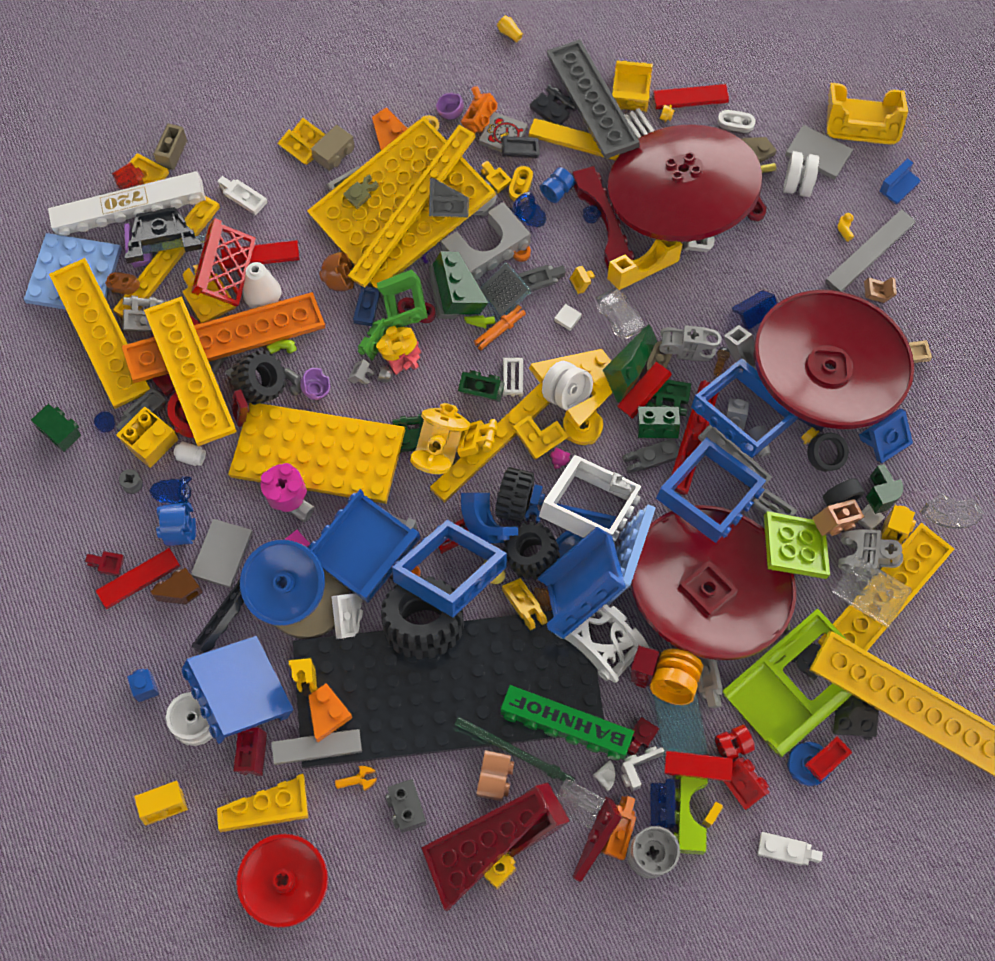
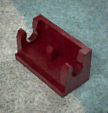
(250, 751)

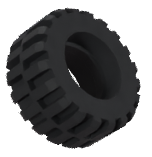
(419, 639)

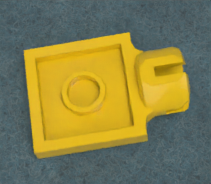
(205, 307)

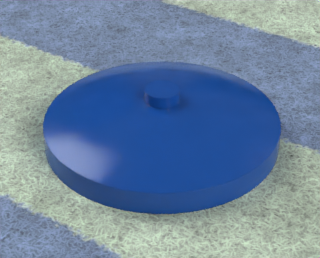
(282, 582)

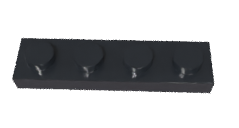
(219, 622)

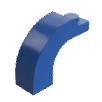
(479, 521)

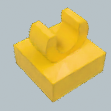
(581, 279)

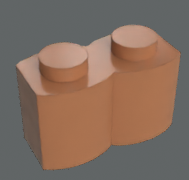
(494, 776)

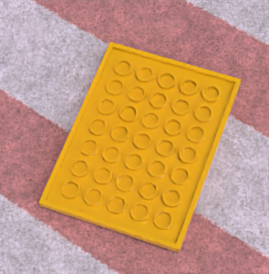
(396, 172)

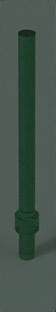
(552, 770)

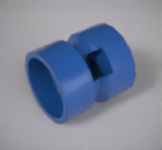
(559, 183)

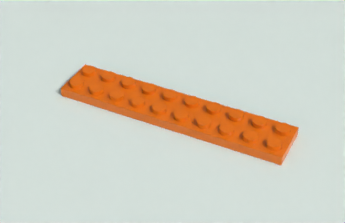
(233, 334)

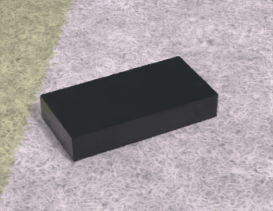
(520, 147)

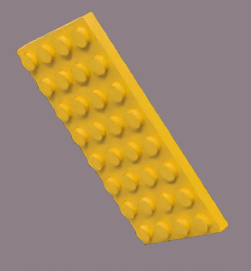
(328, 450)

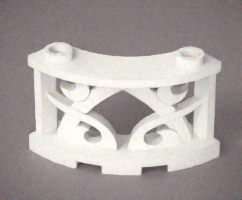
(630, 638)

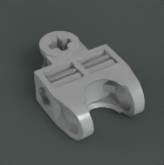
(682, 342)
(871, 549)

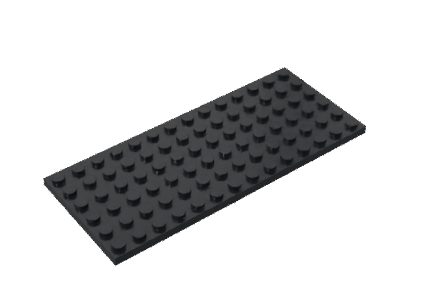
(413, 703)

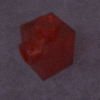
(128, 176)

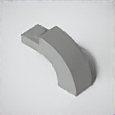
(741, 345)

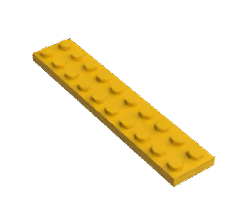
(907, 701)

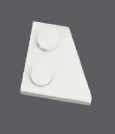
(347, 614)

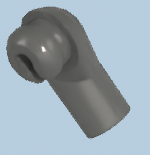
(295, 380)

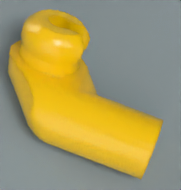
(844, 225)

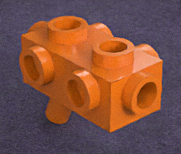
(479, 111)

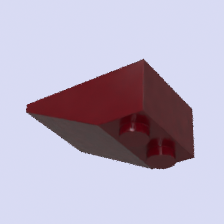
(546, 825)

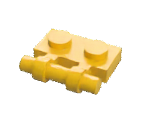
(473, 438)

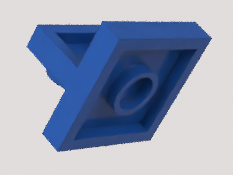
(888, 436)

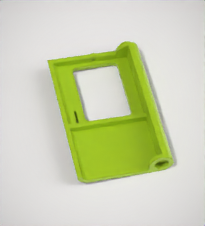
(773, 701)

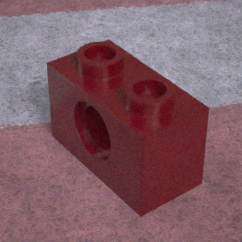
(644, 666)

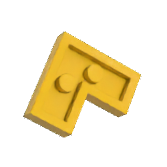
(539, 441)

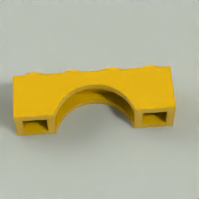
(625, 272)

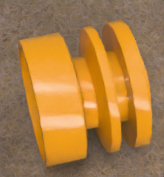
(676, 676)

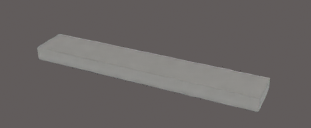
(870, 251)

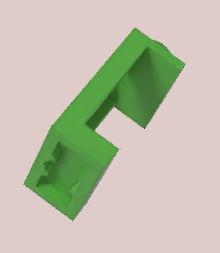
(396, 285)

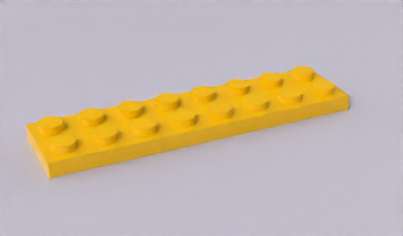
(97, 330)
(190, 371)
(922, 556)

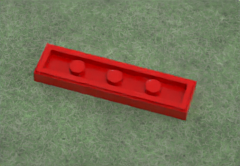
(691, 96)
(266, 253)
(137, 578)

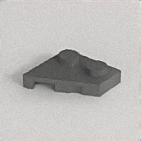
(446, 201)

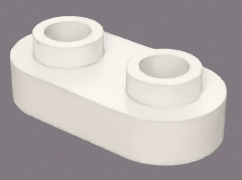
(736, 121)

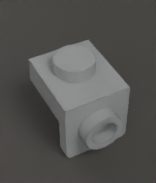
(737, 412)

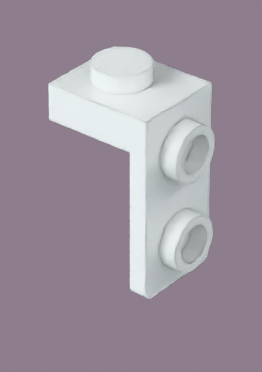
(630, 776)

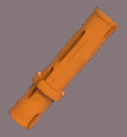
(501, 326)

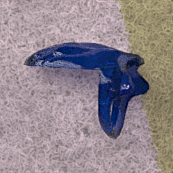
(529, 211)
(172, 490)

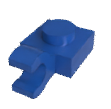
(536, 500)

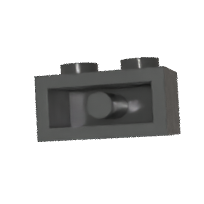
(406, 806)

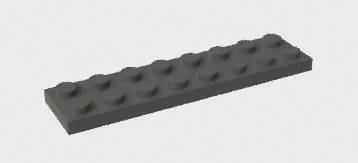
(593, 99)

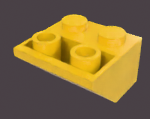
(147, 437)

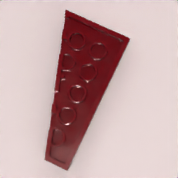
(471, 850)

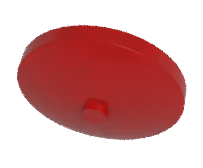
(282, 880)

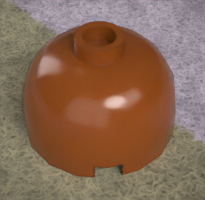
(335, 272)

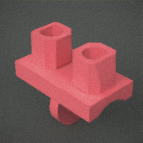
(405, 361)

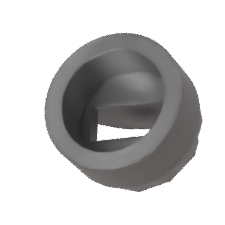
(385, 375)

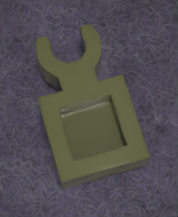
(359, 193)

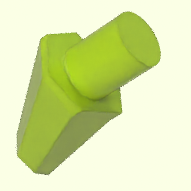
(480, 320)

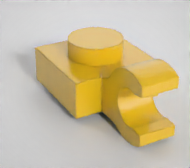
(497, 177)

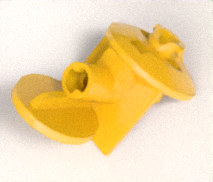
(439, 439)

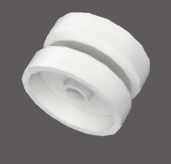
(802, 174)
(567, 385)
(180, 724)

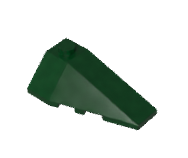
(629, 363)

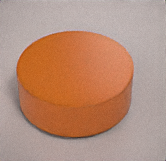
(522, 256)

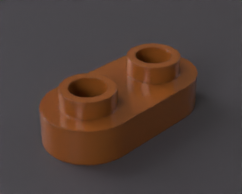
(122, 283)

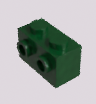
(481, 386)
(658, 422)
(56, 427)

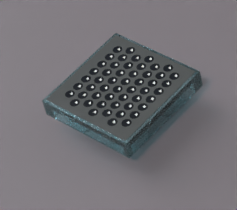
(505, 289)

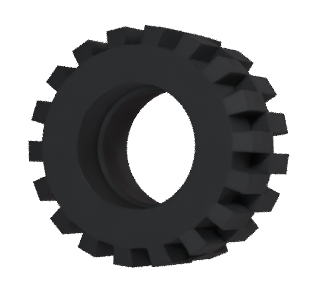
(270, 372)
(514, 494)
(538, 563)

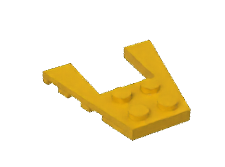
(592, 362)

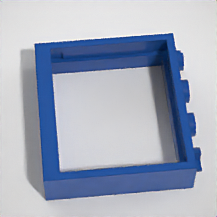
(731, 431)
(692, 514)
(465, 592)

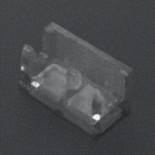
(579, 803)

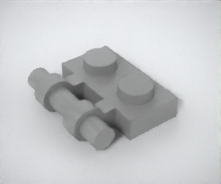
(136, 319)

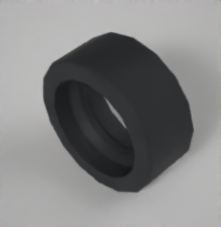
(842, 452)
(844, 492)

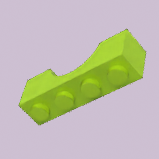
(689, 833)

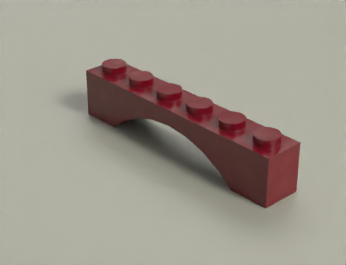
(589, 189)

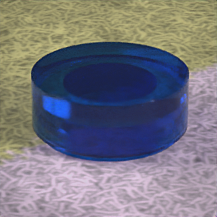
(104, 421)

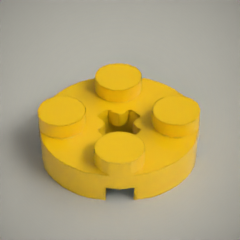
(396, 342)
(584, 436)

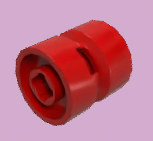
(741, 739)

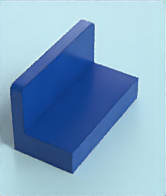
(900, 182)

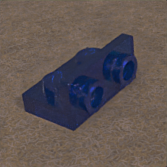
(662, 804)

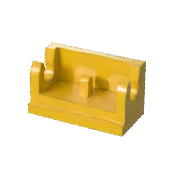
(304, 671)
(160, 803)

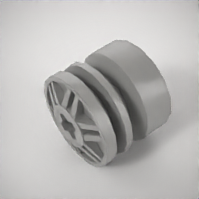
(656, 840)

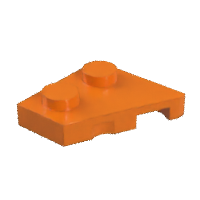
(387, 127)
(327, 712)

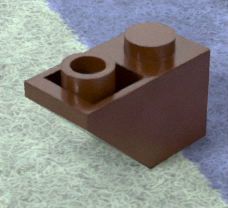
(178, 589)

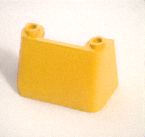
(866, 119)

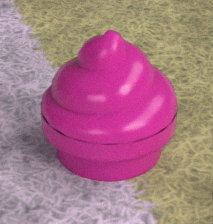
(559, 458)

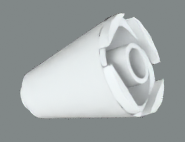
(260, 286)

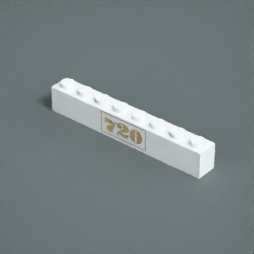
(126, 203)

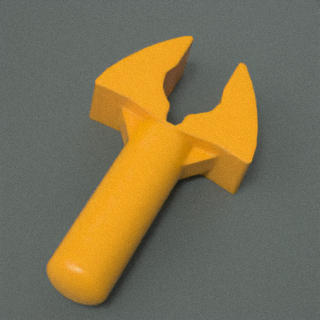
(357, 779)

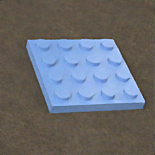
(62, 251)
(631, 544)

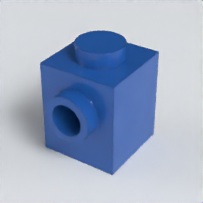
(142, 685)

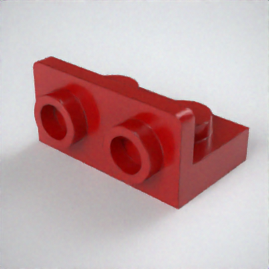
(746, 784)

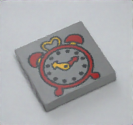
(501, 126)

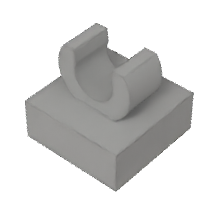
(359, 371)

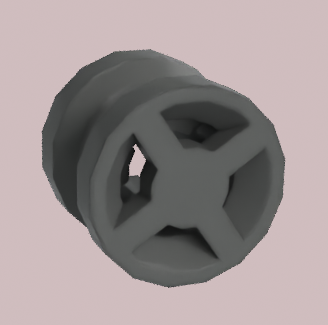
(130, 486)

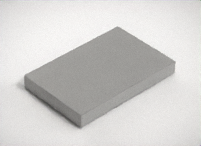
(831, 152)
(222, 553)

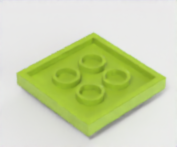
(795, 545)

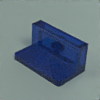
(755, 308)

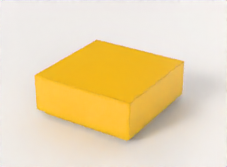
(712, 815)

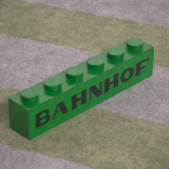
(566, 722)

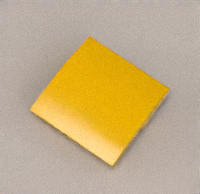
(301, 140)

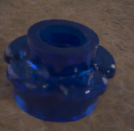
(591, 218)

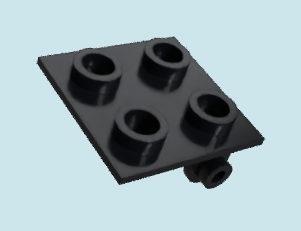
(856, 719)

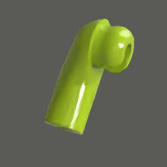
(282, 344)

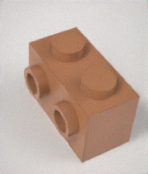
(838, 518)

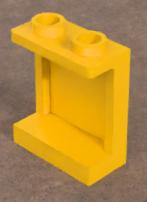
(632, 85)

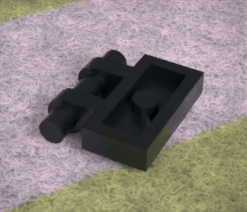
(550, 110)

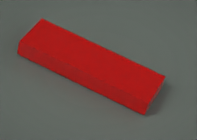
(644, 390)
(698, 766)

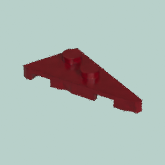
(603, 827)

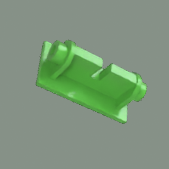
(368, 345)

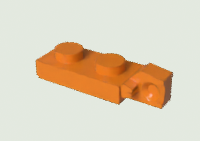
(620, 838)

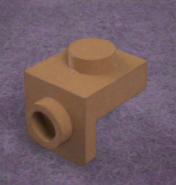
(880, 290)

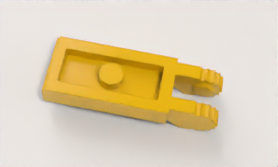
(524, 602)

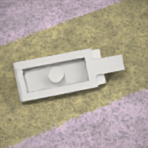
(242, 195)
(787, 850)

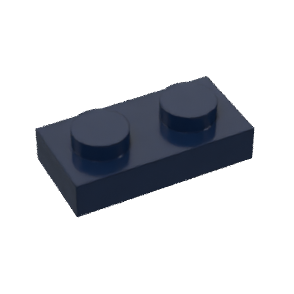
(366, 306)

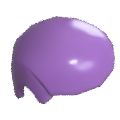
(450, 106)
(315, 384)

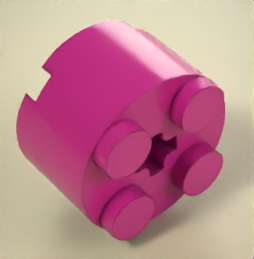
(283, 487)

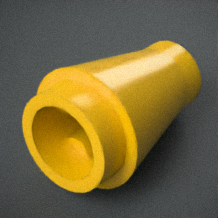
(509, 28)

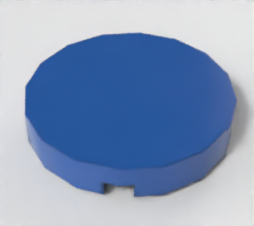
(798, 758)

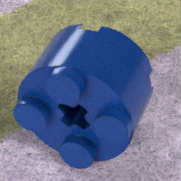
(176, 524)

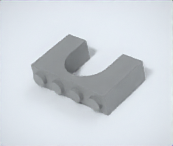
(513, 235)

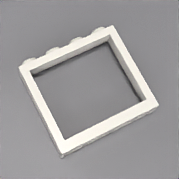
(594, 475)

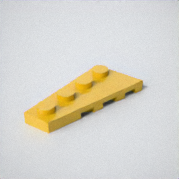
(266, 807)

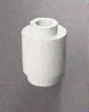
(189, 453)

